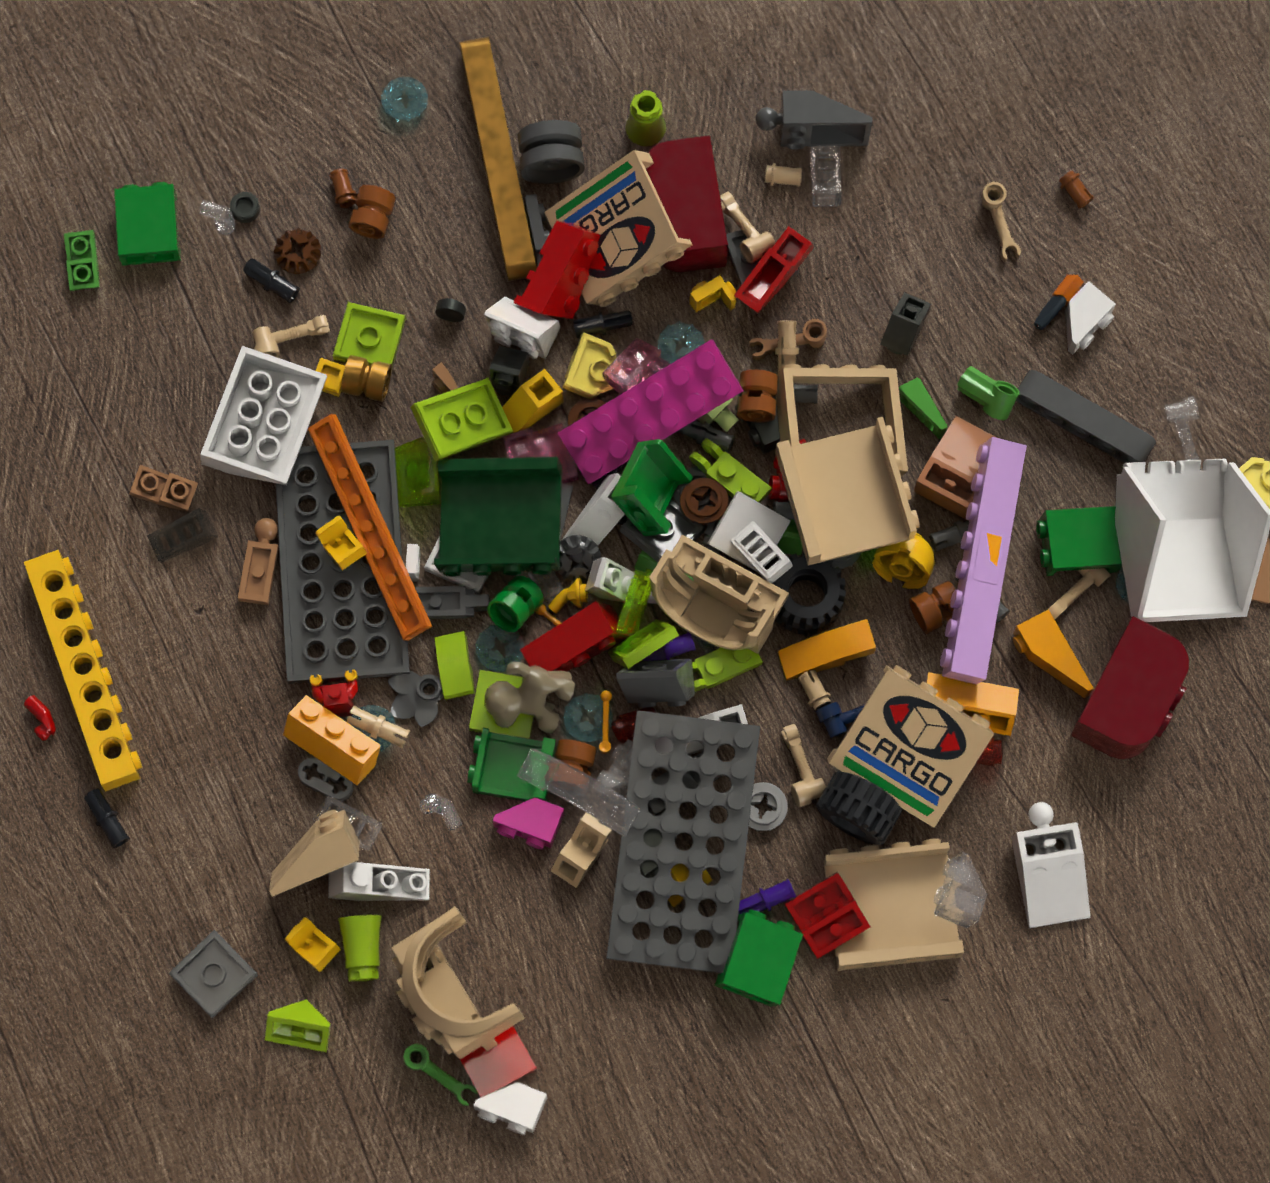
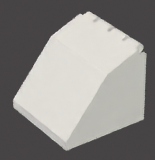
(1189, 539)

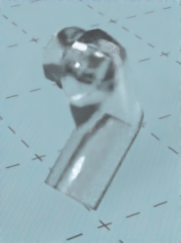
(221, 214)
(441, 806)

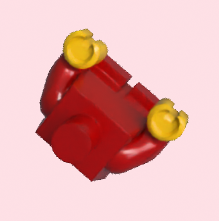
(336, 697)

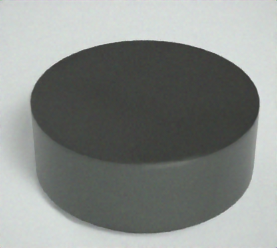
(245, 207)
(450, 310)

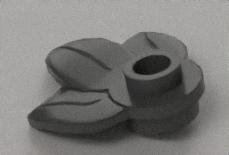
(413, 700)

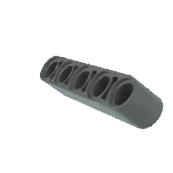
(1084, 418)

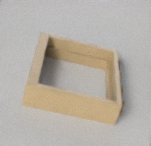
(844, 375)

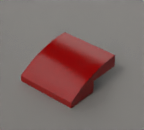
(827, 915)

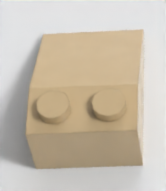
(322, 849)

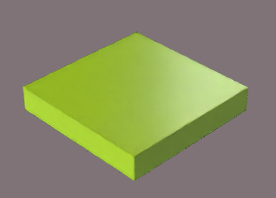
(369, 334)
(643, 643)
(483, 719)

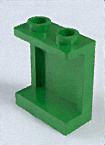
(147, 224)
(649, 486)
(1079, 539)
(500, 762)
(760, 959)

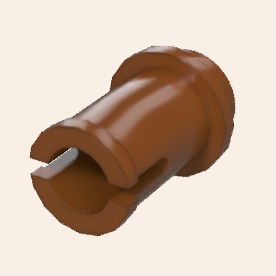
(1076, 189)
(344, 193)

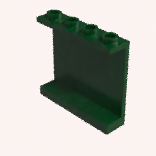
(500, 516)

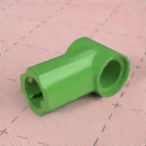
(995, 396)

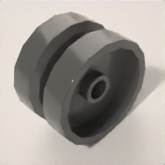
(551, 151)

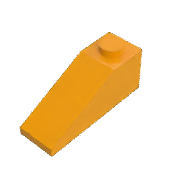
(1049, 650)

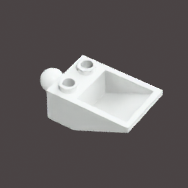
(1051, 878)

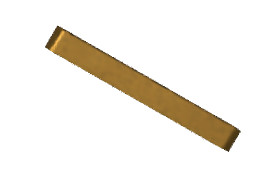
(498, 158)

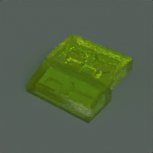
(635, 603)

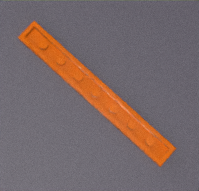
(369, 527)

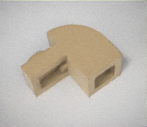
(581, 850)

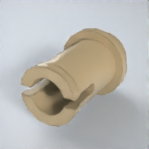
(782, 175)
(814, 690)

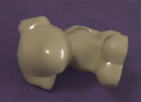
(507, 702)

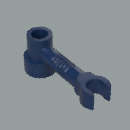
(835, 719)

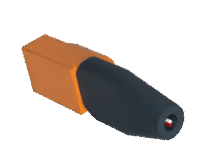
(1062, 295)

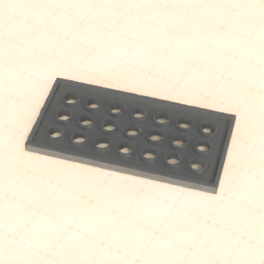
(327, 576)
(732, 832)

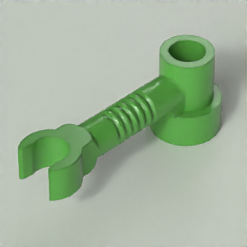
(437, 1073)

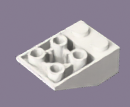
(522, 327)

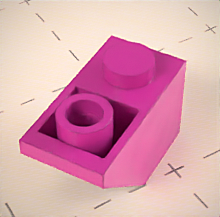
(531, 820)

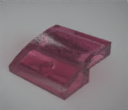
(634, 366)
(542, 444)

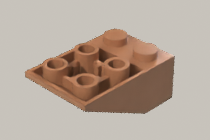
(952, 467)

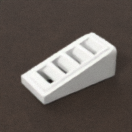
(775, 570)

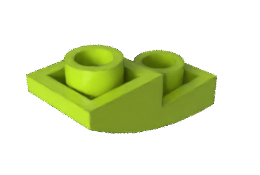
(454, 665)

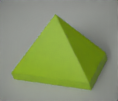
(298, 1026)

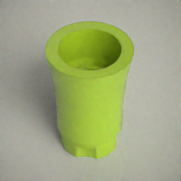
(645, 122)
(361, 946)

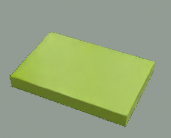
(461, 419)

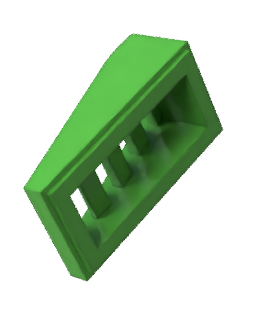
(918, 401)

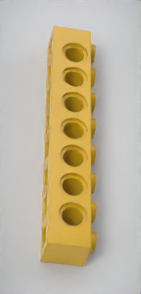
(43, 572)

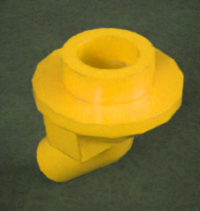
(575, 593)

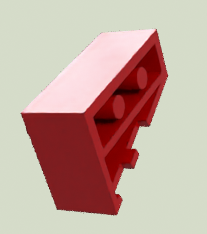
(561, 272)
(575, 639)

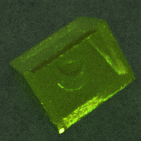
(417, 474)

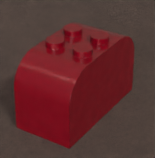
(691, 197)
(1134, 692)

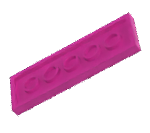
(650, 410)

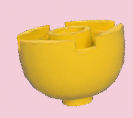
(907, 561)

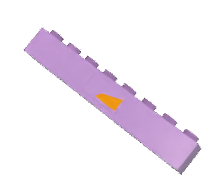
(983, 560)

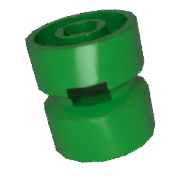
(515, 603)

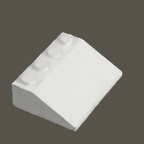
(262, 417)

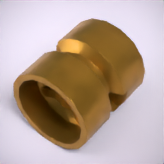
(366, 378)

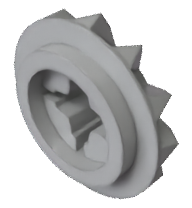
(775, 800)

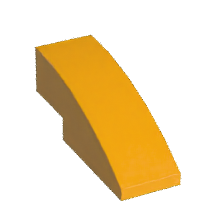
(827, 649)

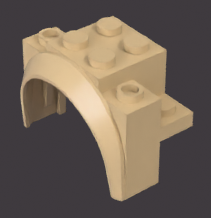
(718, 599)
(438, 996)

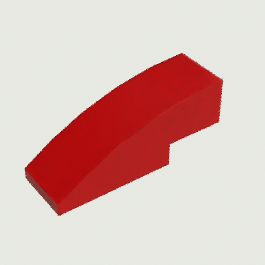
(774, 269)

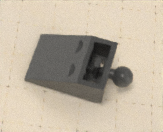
(815, 120)

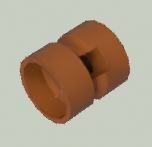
(373, 207)
(757, 398)
(926, 608)
(576, 754)

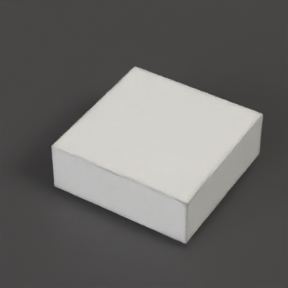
(413, 561)

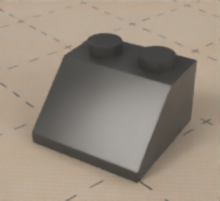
(658, 682)

